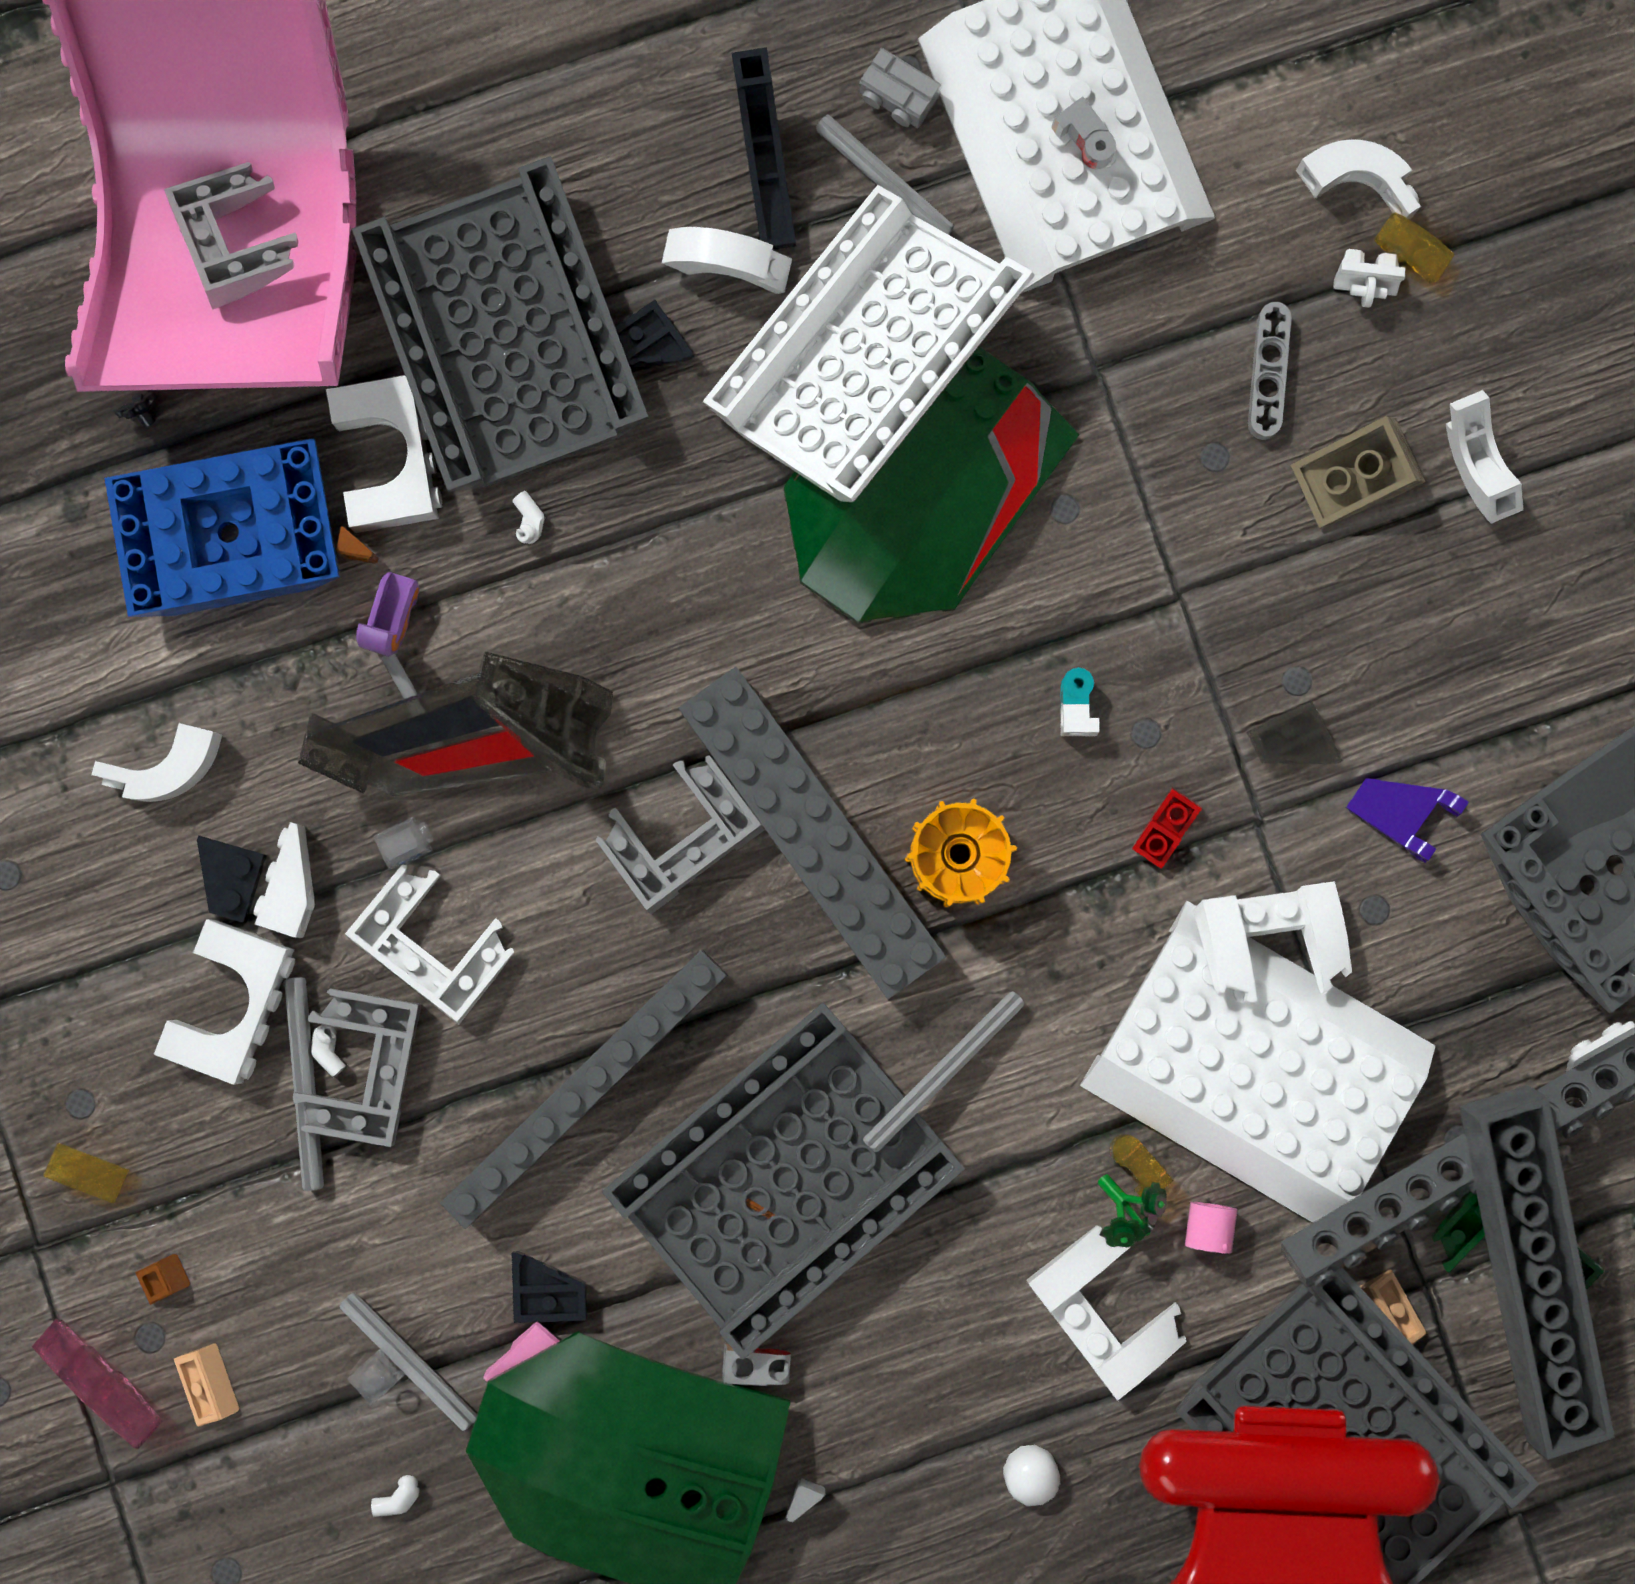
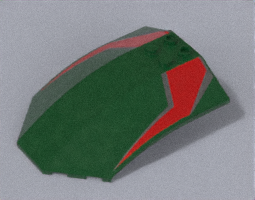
(935, 503)

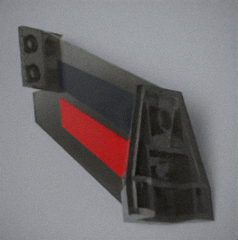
(471, 731)

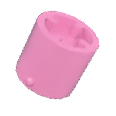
(1211, 1227)

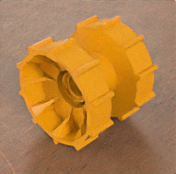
(987, 847)

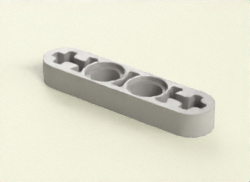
(1273, 371)

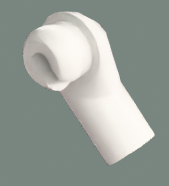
(532, 519)
(324, 1047)
(400, 1501)

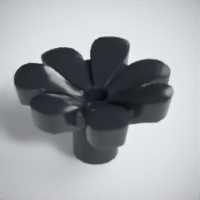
(139, 408)

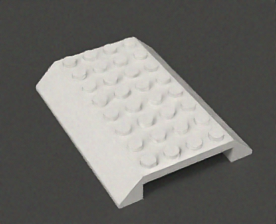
(1005, 80)
(864, 345)
(1272, 1091)

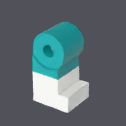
(1075, 704)

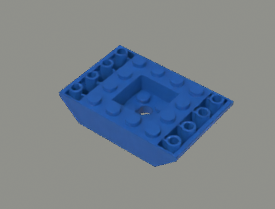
(173, 521)

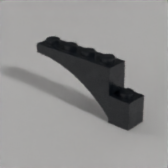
(763, 147)

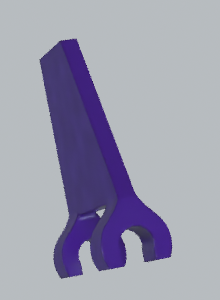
(1401, 810)

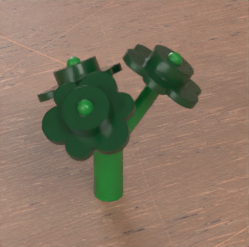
(1124, 1232)

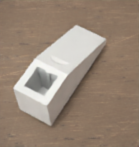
(290, 889)

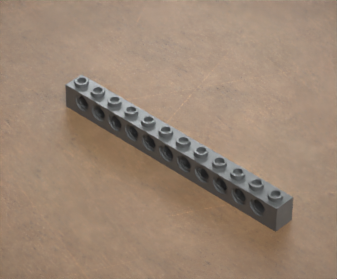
(1427, 1172)

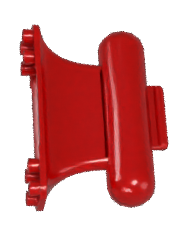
(1287, 1496)

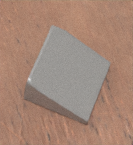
(804, 1497)

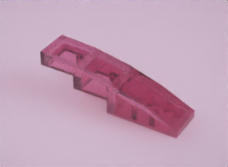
(96, 1384)

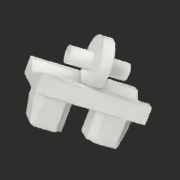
(1369, 279)

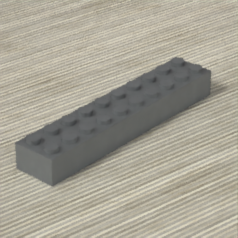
(812, 832)
(1537, 1271)

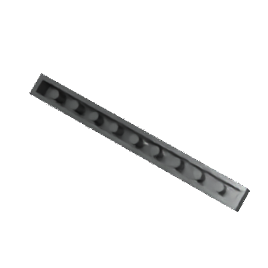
(583, 1089)

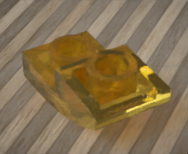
(1415, 246)
(85, 1172)

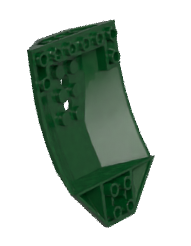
(586, 1429)

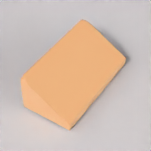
(1393, 1302)
(206, 1385)

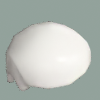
(1031, 1475)

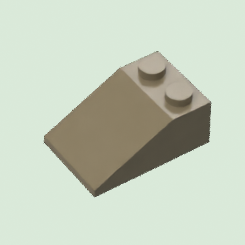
(1358, 472)

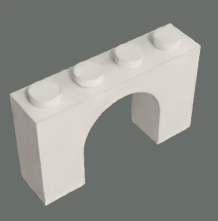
(411, 494)
(263, 968)

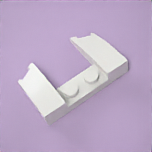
(1229, 920)
(379, 936)
(1116, 1364)

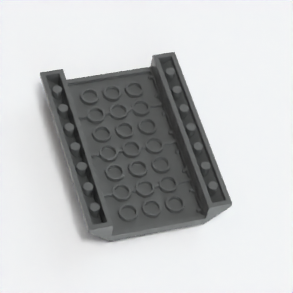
(502, 330)
(796, 1146)
(1344, 1354)

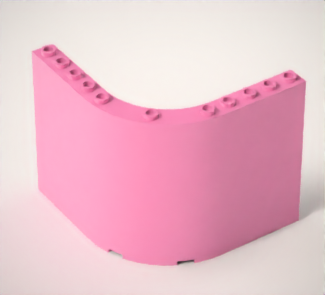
(180, 97)

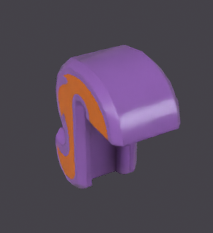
(389, 615)

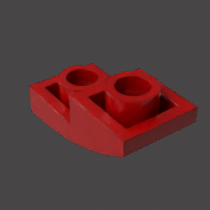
(1166, 828)

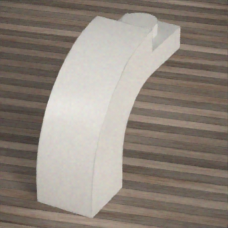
(1362, 163)
(726, 253)
(1479, 461)
(181, 770)

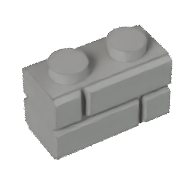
(899, 89)

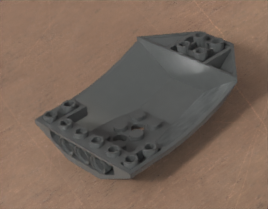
(1555, 842)

